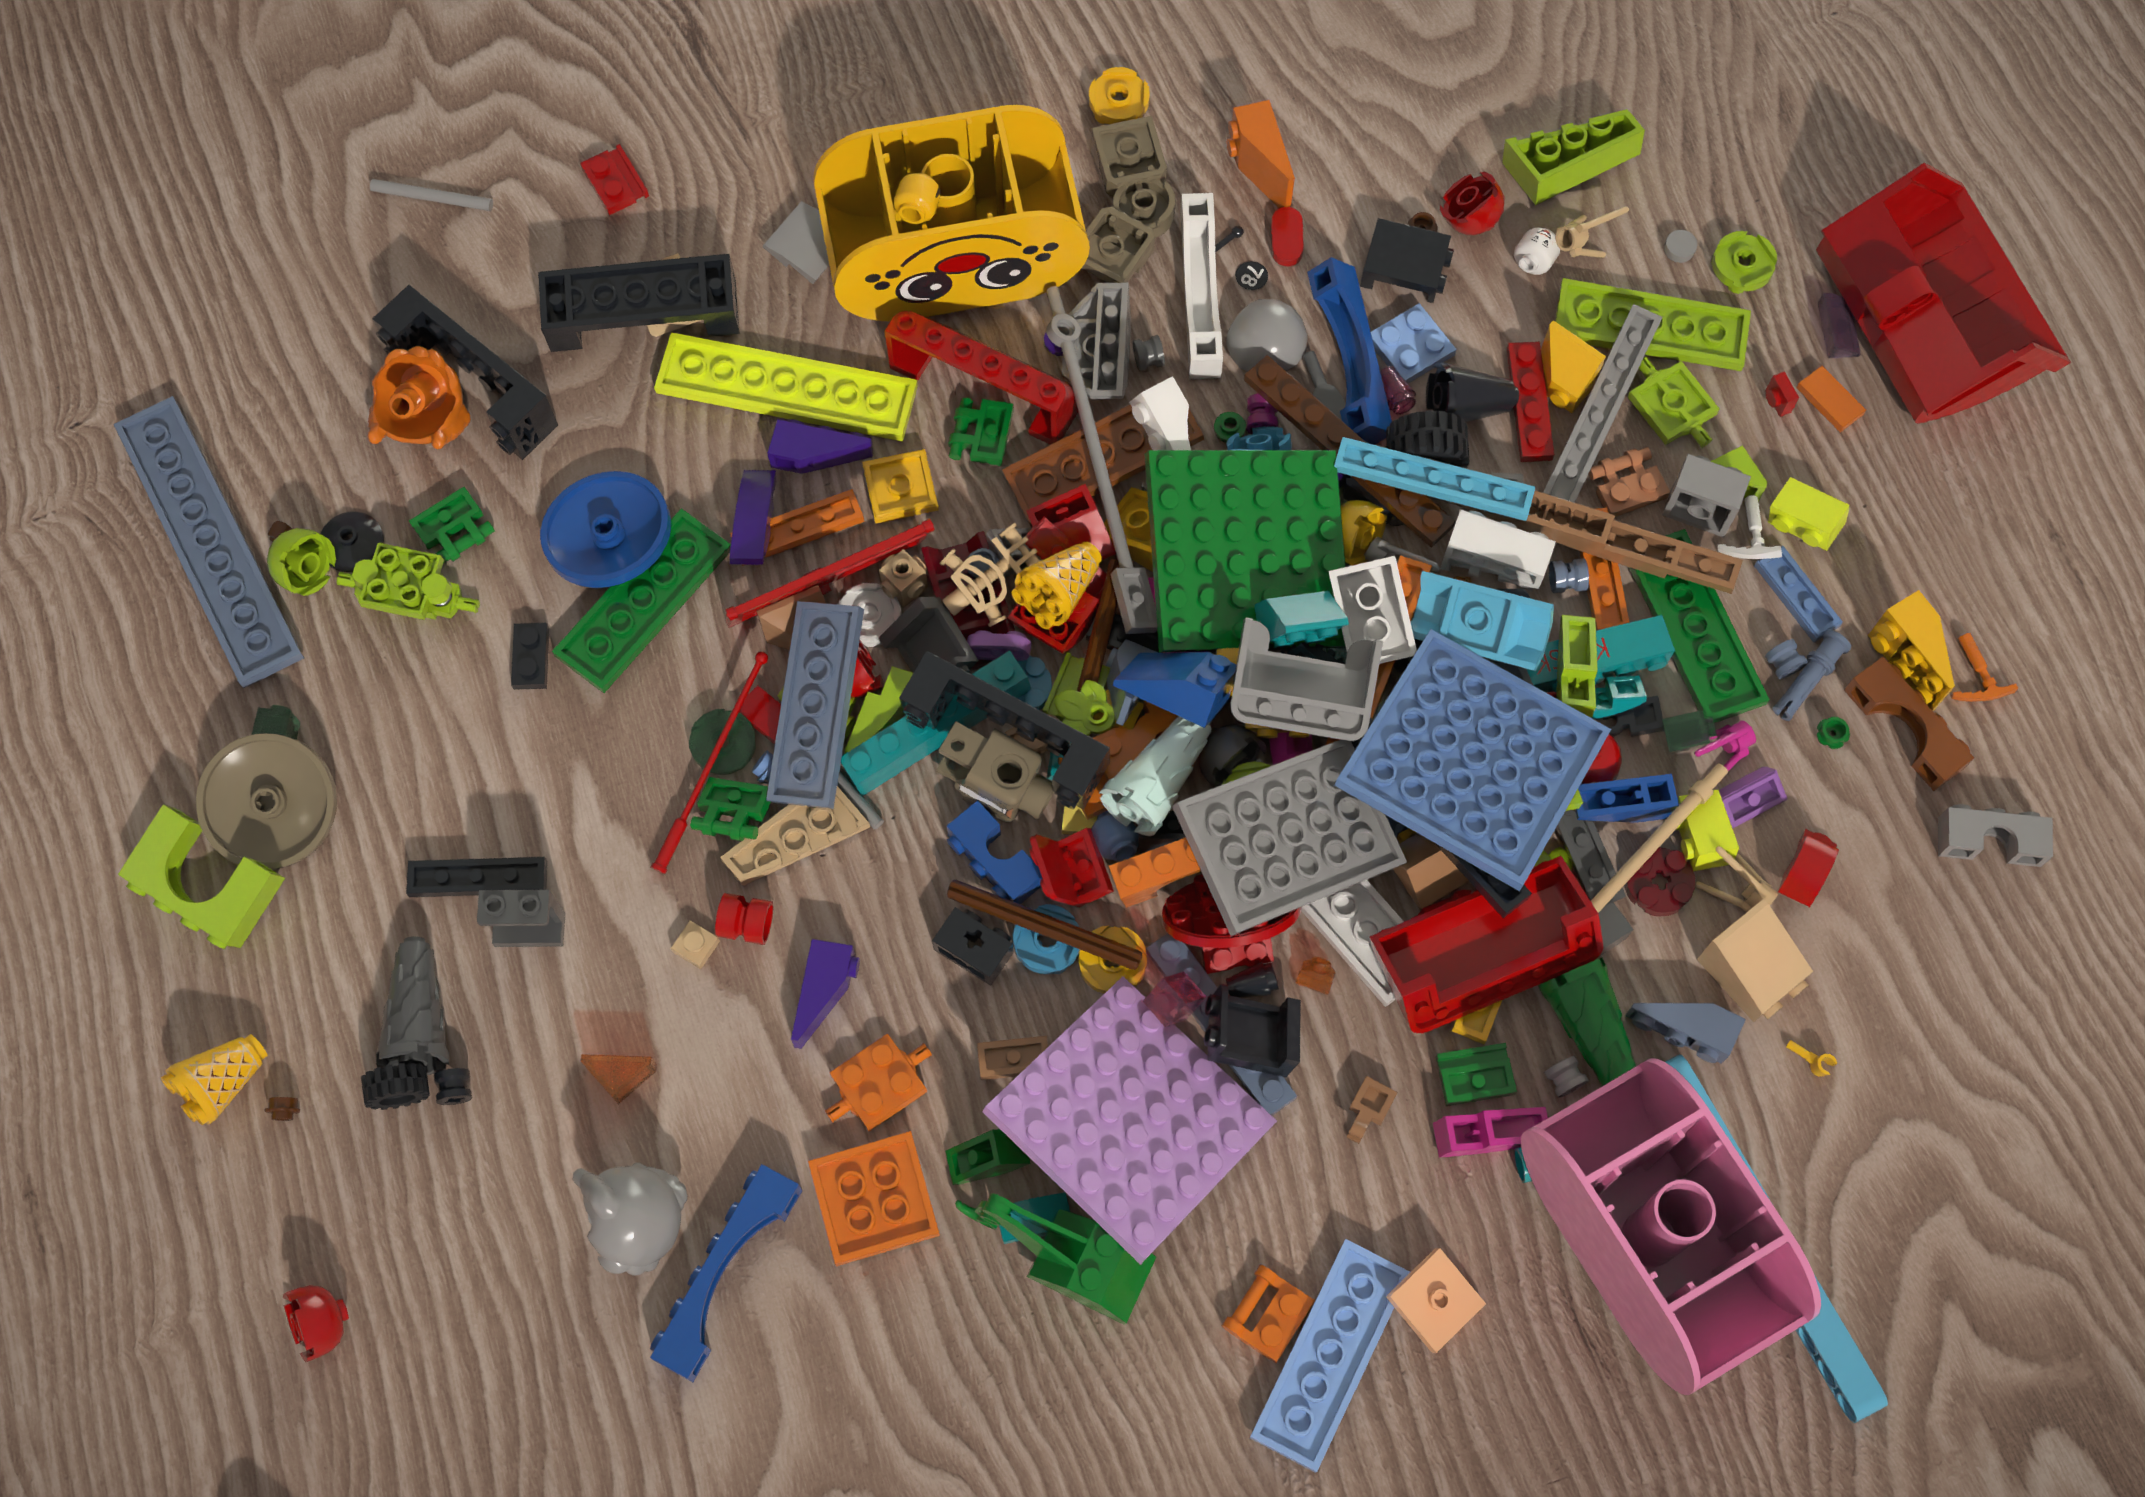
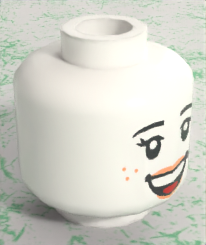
(1536, 251)

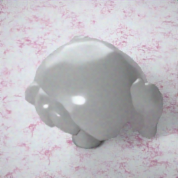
(632, 1215)

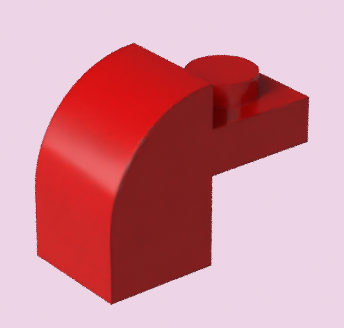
(1809, 867)

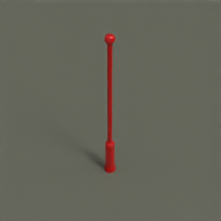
(680, 824)

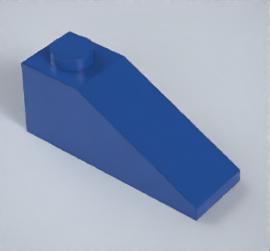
(1628, 799)

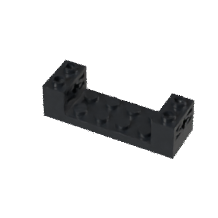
(637, 296)
(522, 413)
(938, 681)

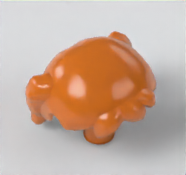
(417, 400)

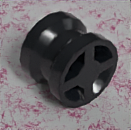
(452, 1086)

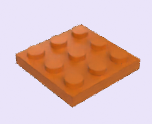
(873, 1198)

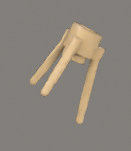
(1575, 235)
(1753, 892)

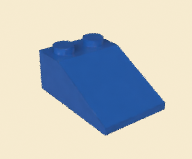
(1180, 682)

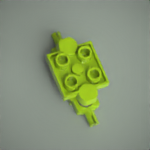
(406, 584)

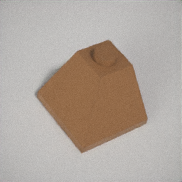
(779, 618)

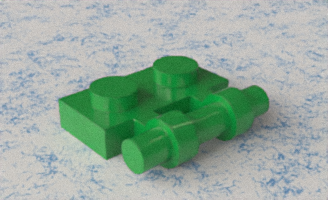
(991, 431)
(448, 518)
(732, 799)

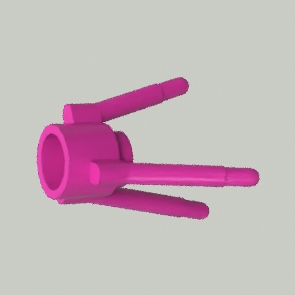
(1732, 739)

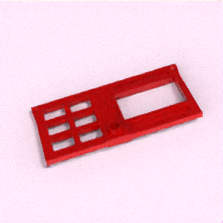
(828, 575)

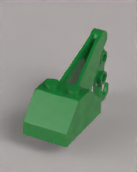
(1073, 1257)

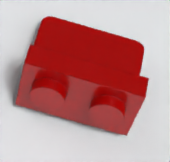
(1071, 868)

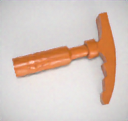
(1979, 665)

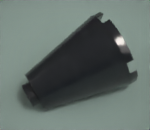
(1469, 393)

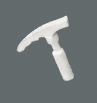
(1758, 548)

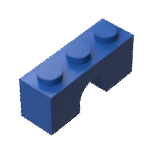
(972, 835)

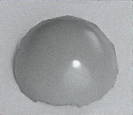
(1270, 330)

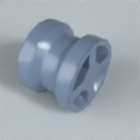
(1786, 659)

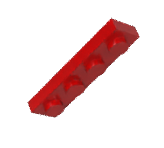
(1532, 409)

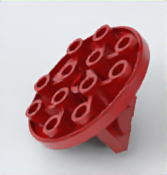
(1196, 920)

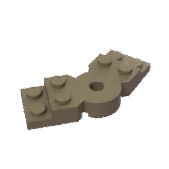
(1134, 175)

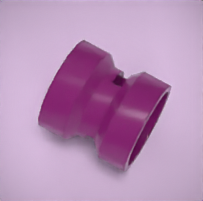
(1261, 413)

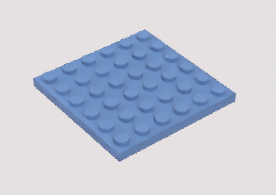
(1473, 759)

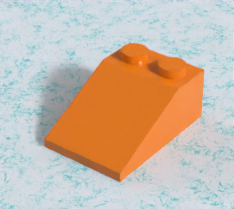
(1261, 151)

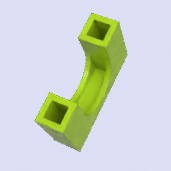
(156, 870)

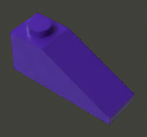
(824, 983)

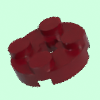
(1676, 892)

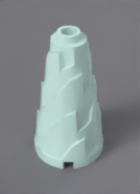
(1150, 783)

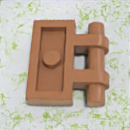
(1632, 491)

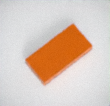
(1831, 399)

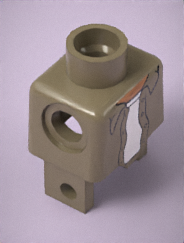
(991, 763)

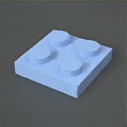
(1412, 343)

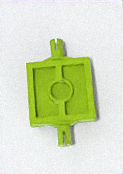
(1673, 403)

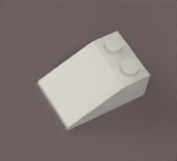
(1375, 607)

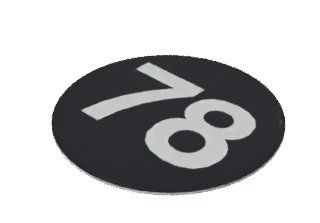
(1251, 275)

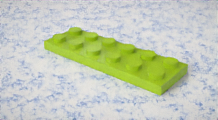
(1687, 331)

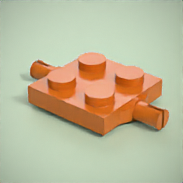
(878, 1082)

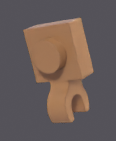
(1371, 1105)

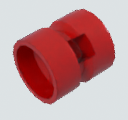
(744, 918)

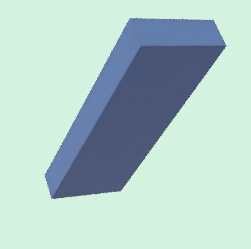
(1799, 595)

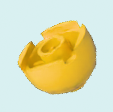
(1360, 526)

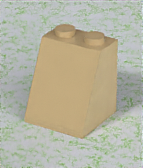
(1757, 962)

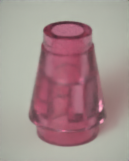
(1398, 392)

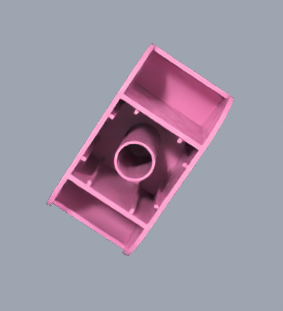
(1671, 1225)

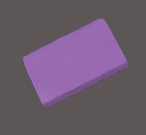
(1752, 795)

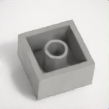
(1706, 495)

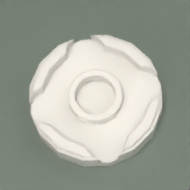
(878, 608)

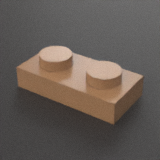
(1009, 1056)

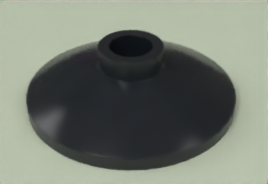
(361, 546)

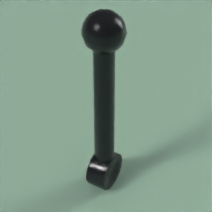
(1236, 232)

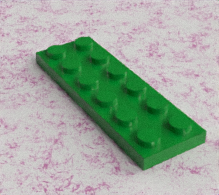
(637, 610)
(1704, 643)

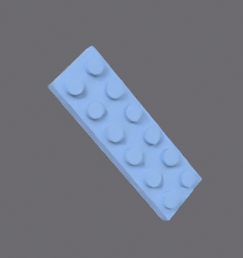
(1329, 1356)

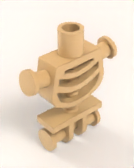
(965, 595)

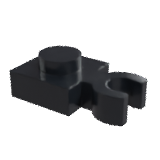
(1640, 719)

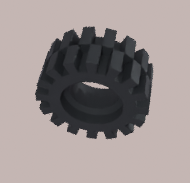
(395, 1086)

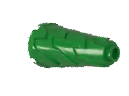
(1592, 1018)

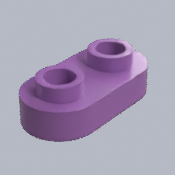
(991, 646)

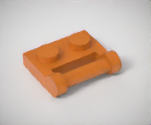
(1278, 1321)

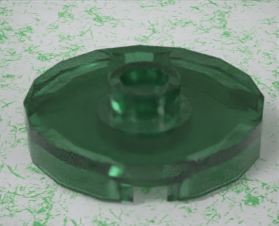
(733, 756)

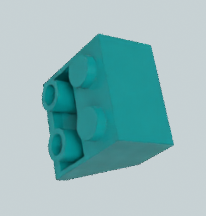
(1301, 618)

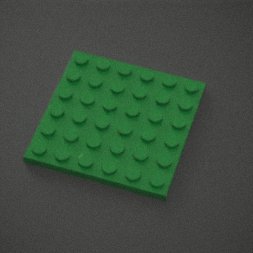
(1238, 533)

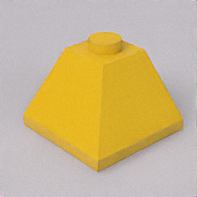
(1569, 367)

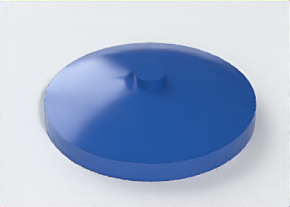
(605, 529)

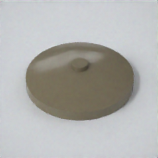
(266, 800)

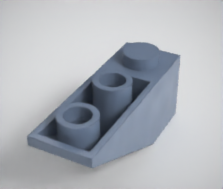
(1698, 1026)

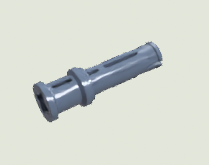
(1819, 664)

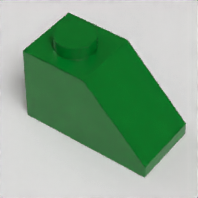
(984, 1157)

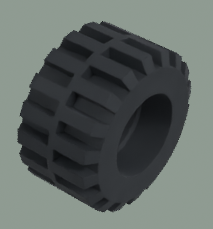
(1432, 436)

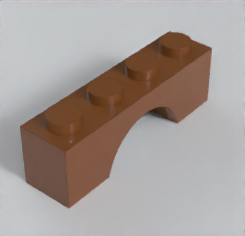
(1884, 690)

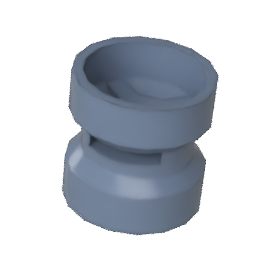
(1568, 575)

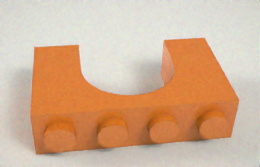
(1144, 874)

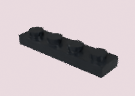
(469, 876)

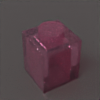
(1174, 999)

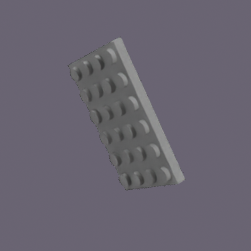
(1285, 837)

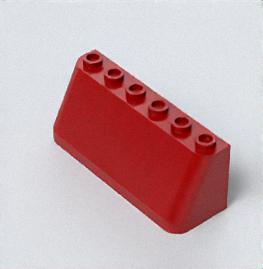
(916, 339)
(1472, 957)

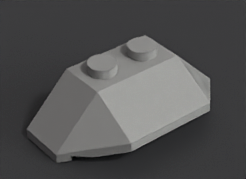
(1103, 340)

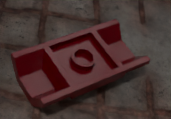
(940, 577)

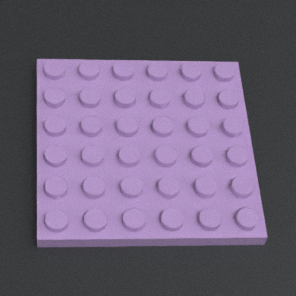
(1129, 1119)

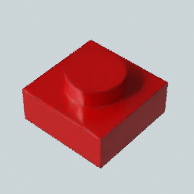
(1781, 394)

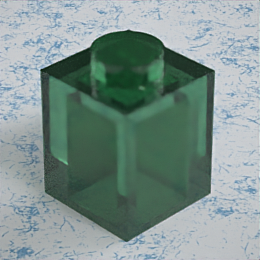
(276, 720)
(1689, 731)

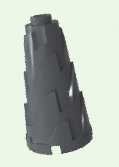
(412, 1015)

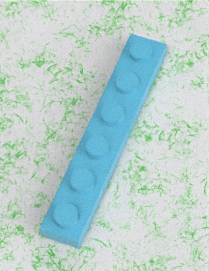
(1434, 479)

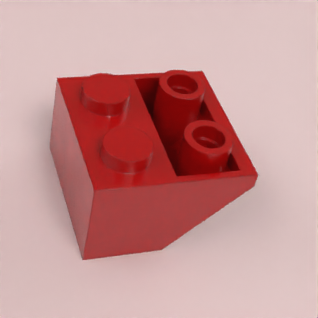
(1076, 518)
(1062, 636)

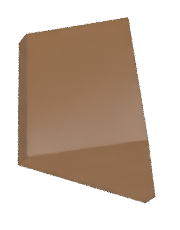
(1428, 871)

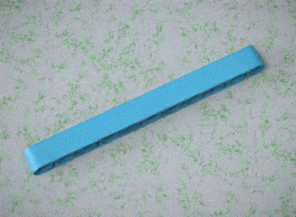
(1825, 1335)

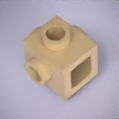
(903, 577)

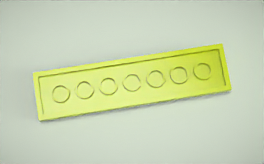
(786, 386)

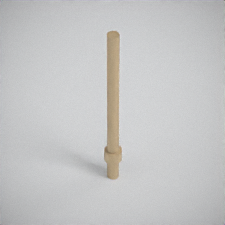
(1698, 794)

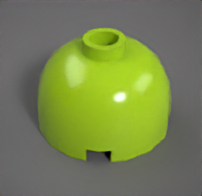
(301, 560)

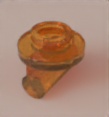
(1316, 975)

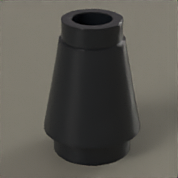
(1253, 981)

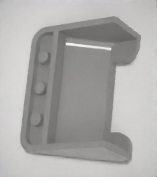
(1304, 691)

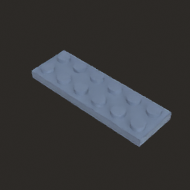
(815, 704)

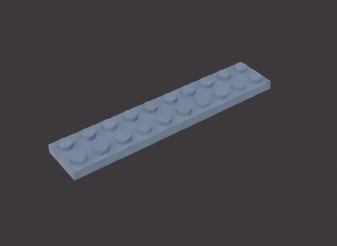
(208, 542)

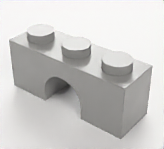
(2024, 835)

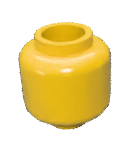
(917, 198)

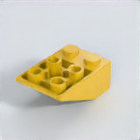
(1914, 641)

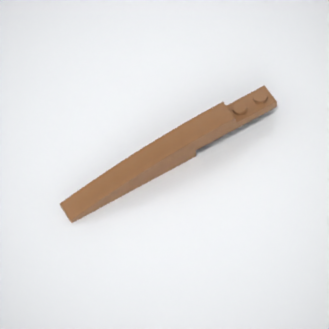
(1624, 544)

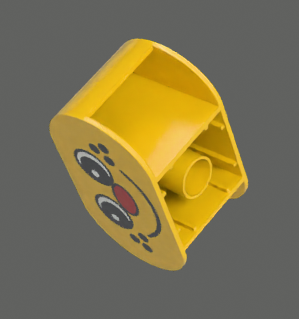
(1001, 224)

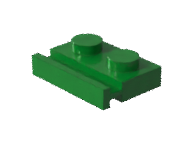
(1476, 1074)

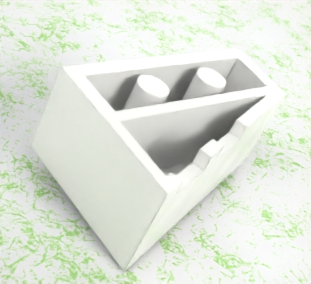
(1498, 549)

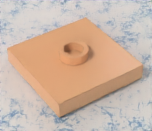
(1435, 1300)

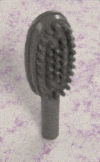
(1324, 392)

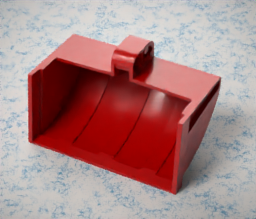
(1937, 296)

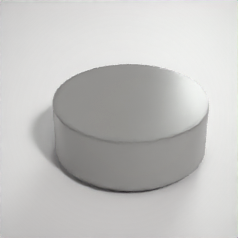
(1680, 246)

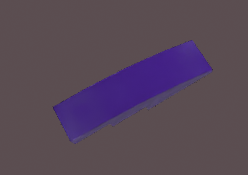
(753, 517)

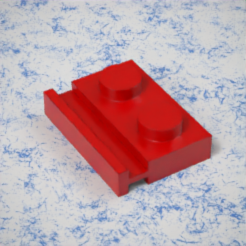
(614, 179)

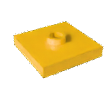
(900, 486)

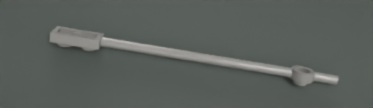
(1129, 583)

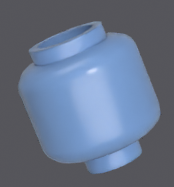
(1114, 839)

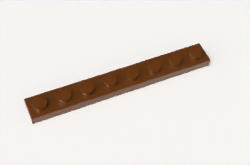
(1326, 432)

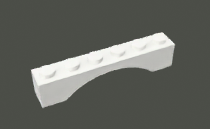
(1200, 286)
(1163, 415)

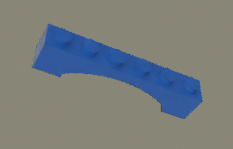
(1339, 295)
(682, 1344)

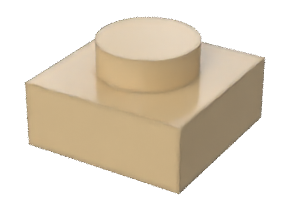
(695, 944)

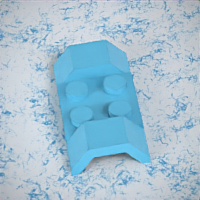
(1484, 620)

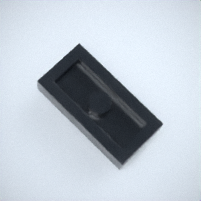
(530, 656)

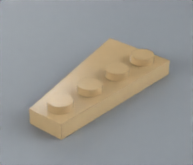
(793, 836)

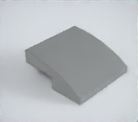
(801, 242)

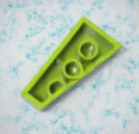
(1575, 153)

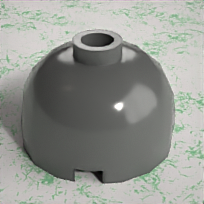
(1226, 750)

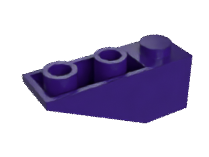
(810, 448)

